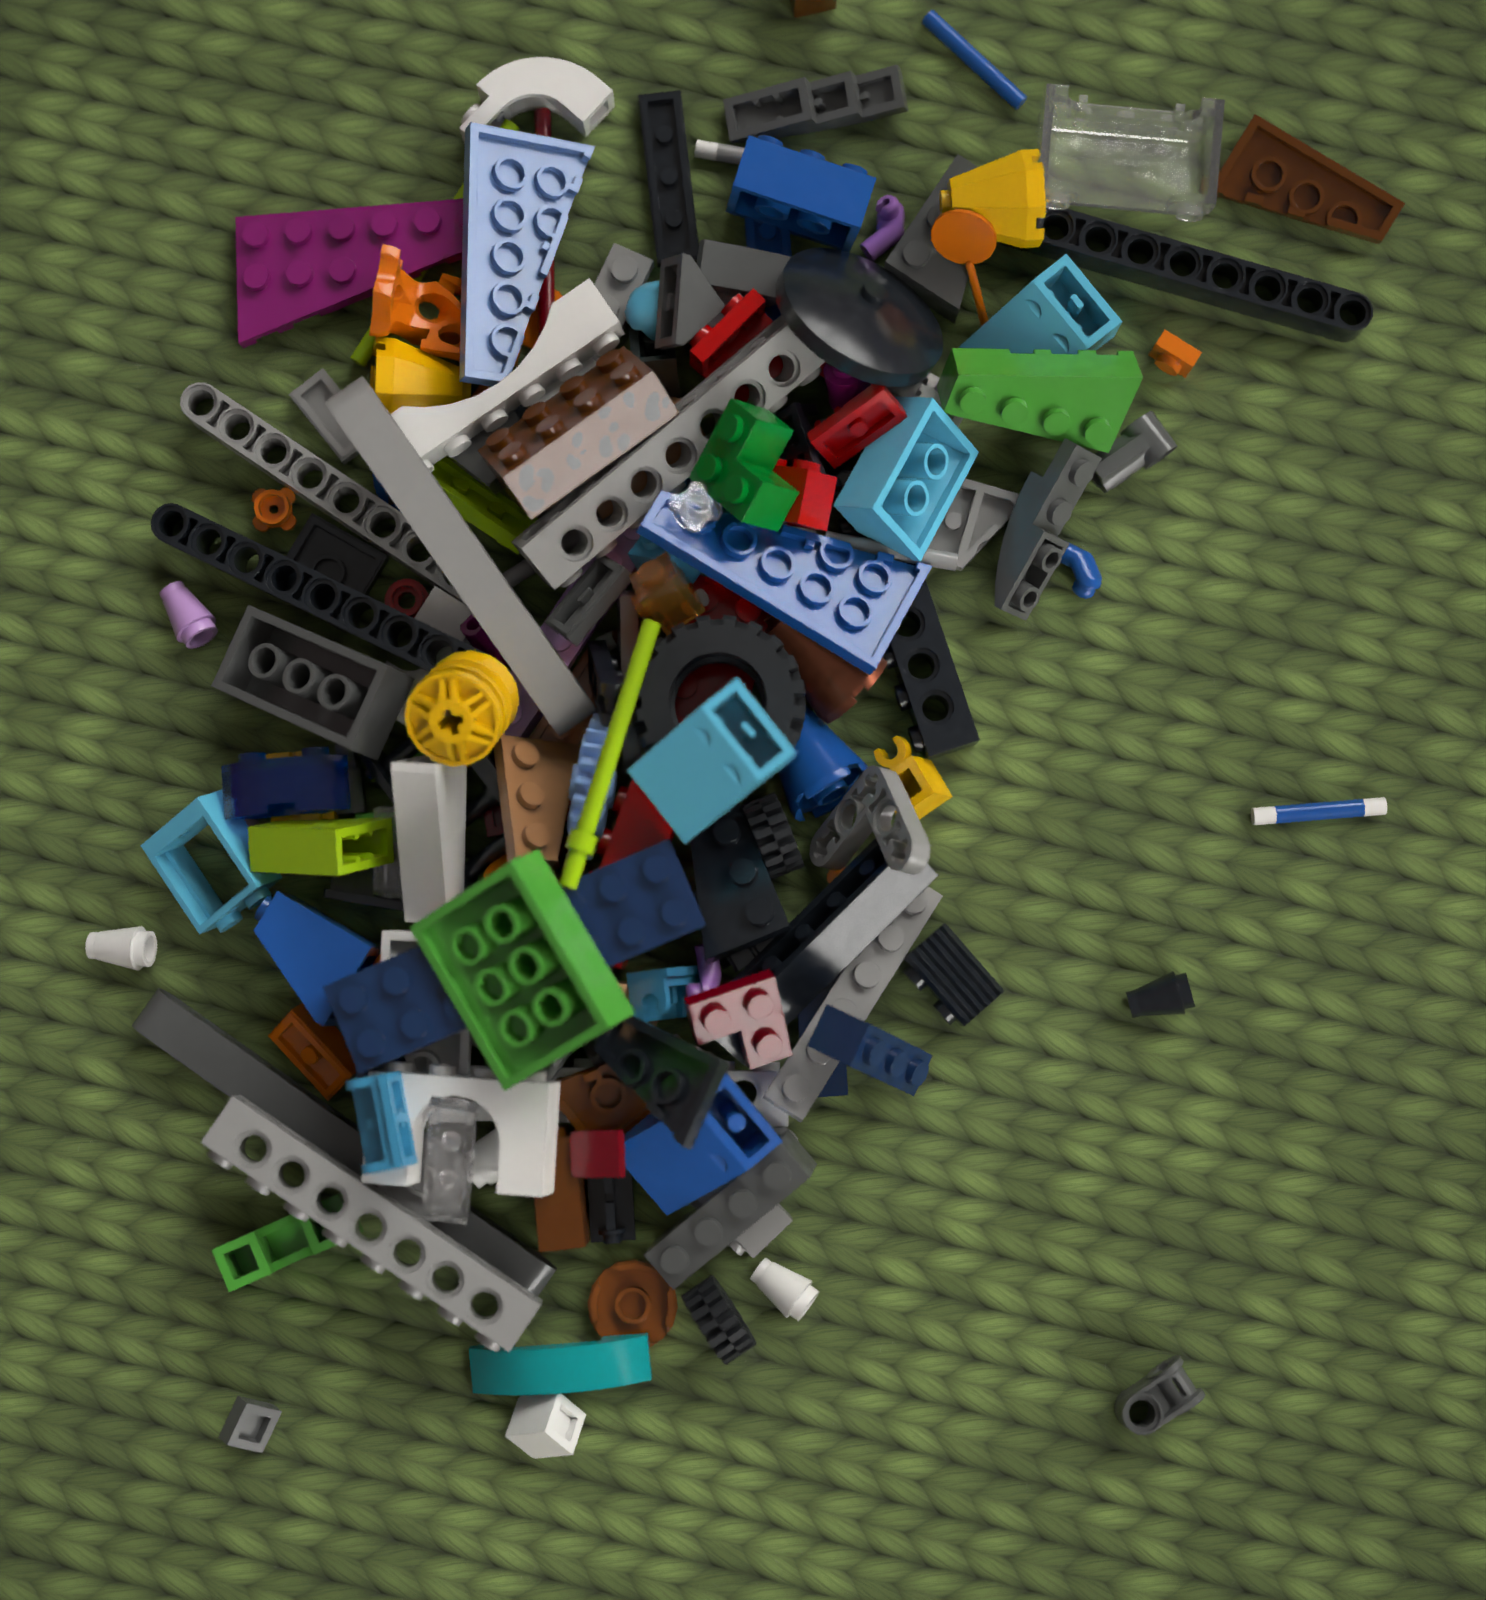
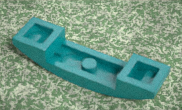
(561, 1367)

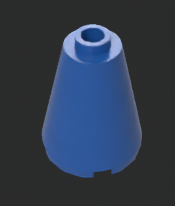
(821, 771)

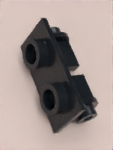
(611, 1209)

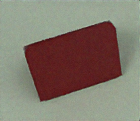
(597, 1154)

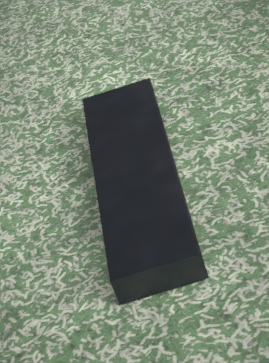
(668, 174)

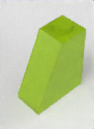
(320, 846)

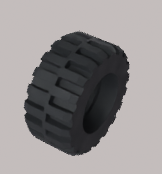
(719, 642)

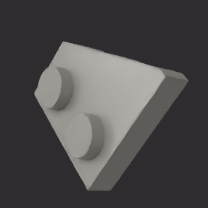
(973, 520)

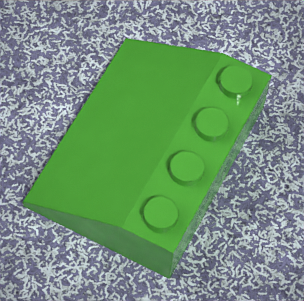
(521, 969)

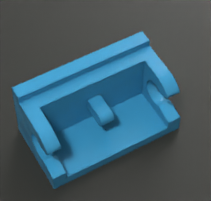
(660, 992)
(383, 1122)

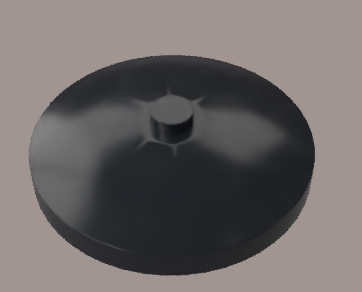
(859, 317)

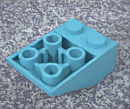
(1051, 313)
(712, 761)

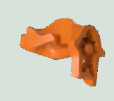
(397, 308)

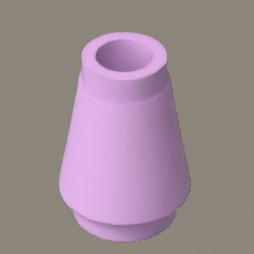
(188, 616)

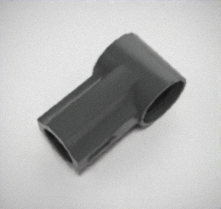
(1139, 446)

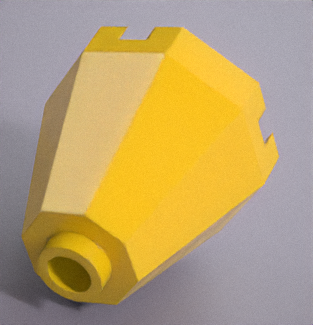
(1006, 194)
(413, 377)

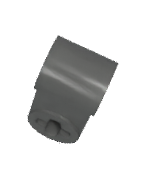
(1161, 1396)

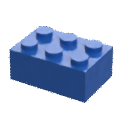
(800, 192)

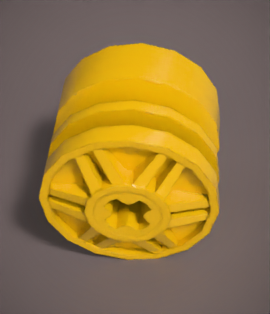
(467, 686)

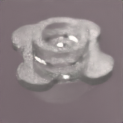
(686, 515)

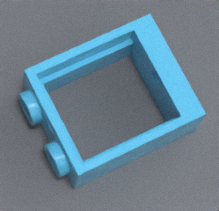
(185, 878)

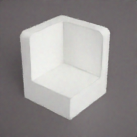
(545, 1425)

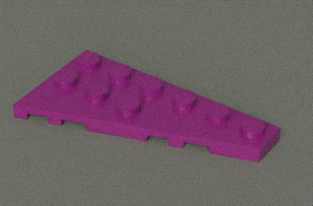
(331, 257)

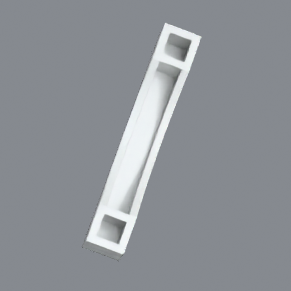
(574, 331)

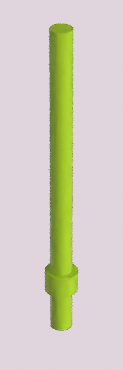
(582, 839)

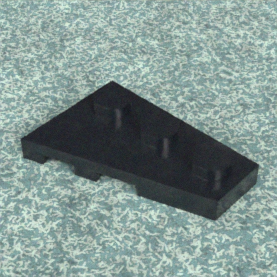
(665, 1072)

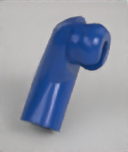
(1084, 569)

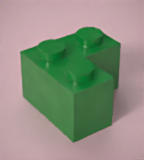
(741, 462)

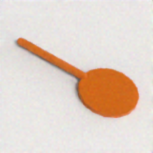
(965, 240)

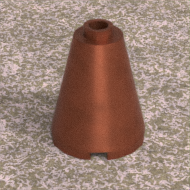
(827, 678)

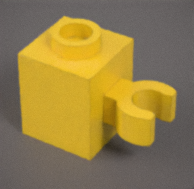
(918, 776)

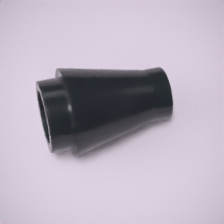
(1162, 996)

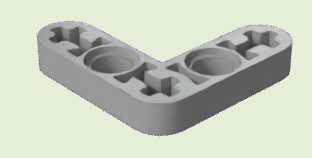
(875, 798)

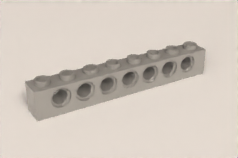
(577, 510)
(227, 1148)

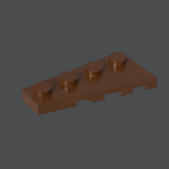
(1300, 183)

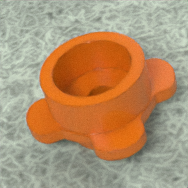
(264, 500)

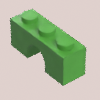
(273, 1247)

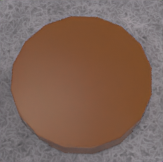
(632, 1300)

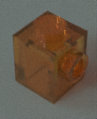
(665, 593)

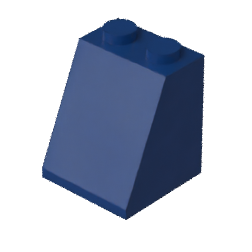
(311, 950)

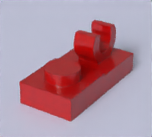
(856, 424)

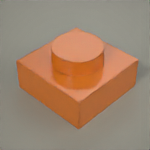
(1174, 355)

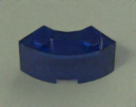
(285, 785)

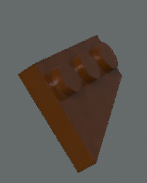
(600, 1100)

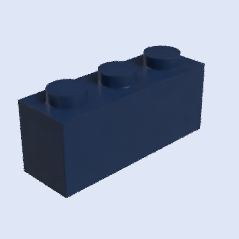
(870, 1050)

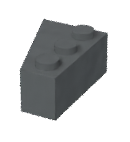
(920, 265)

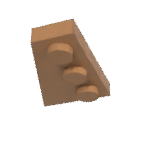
(534, 793)

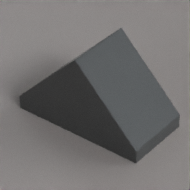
(684, 302)

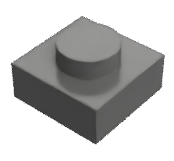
(250, 1424)

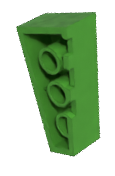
(1043, 392)

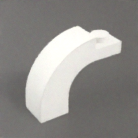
(541, 84)

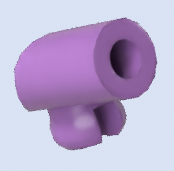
(889, 228)
(709, 974)

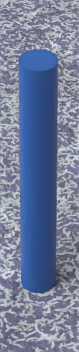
(974, 59)

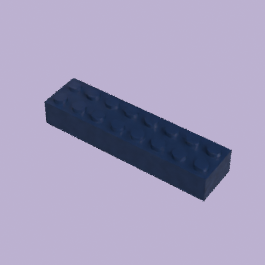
(622, 906)

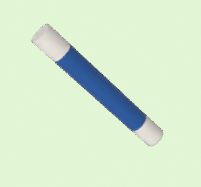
(1319, 811)

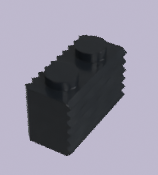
(952, 976)

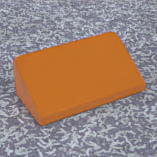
(315, 1051)

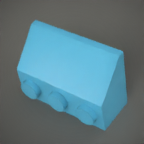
(908, 479)

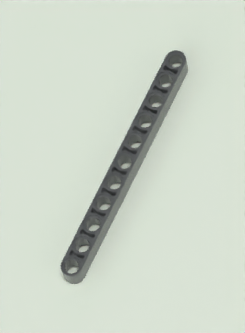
(242, 1072)

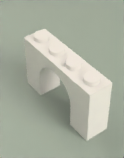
(523, 1117)

